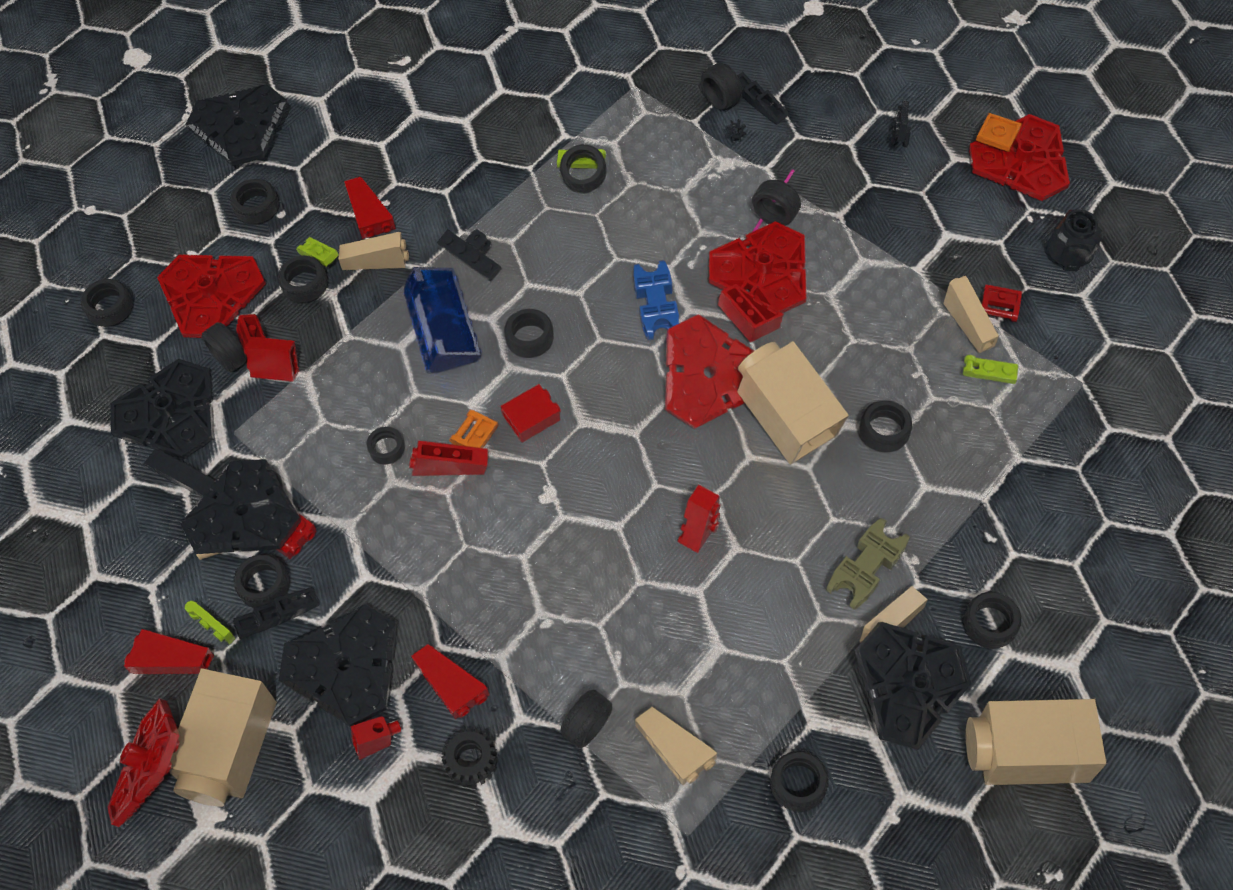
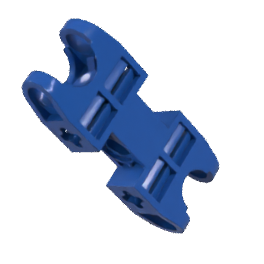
(654, 287)

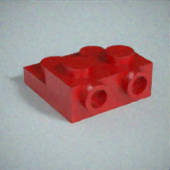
(304, 532)

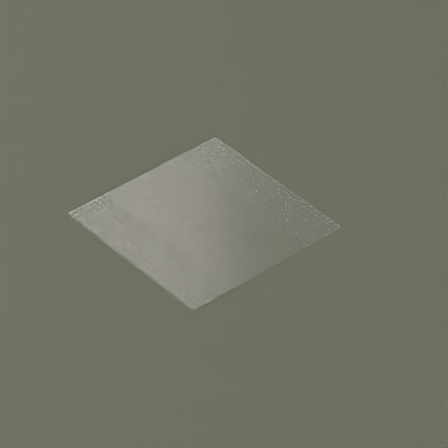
(570, 541)

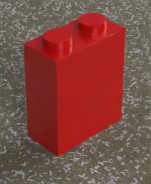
(271, 358)
(531, 412)

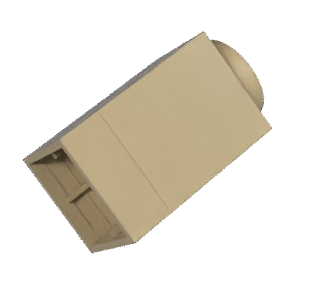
(790, 400)
(220, 737)
(1036, 742)

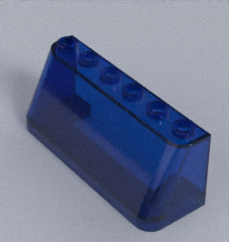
(440, 319)

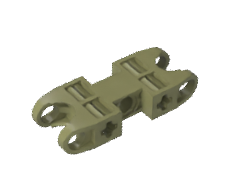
(860, 575)

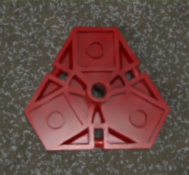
(1032, 161)
(767, 268)
(204, 294)
(698, 347)
(146, 762)

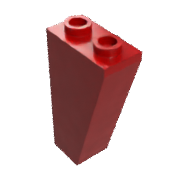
(368, 209)
(447, 459)
(166, 655)
(450, 682)

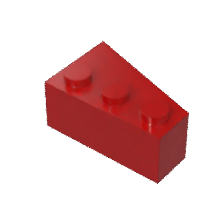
(748, 313)
(702, 518)

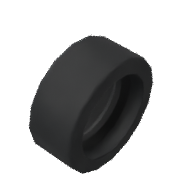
(381, 433)

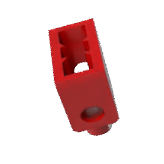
(373, 736)

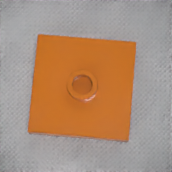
(998, 132)

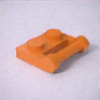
(480, 432)

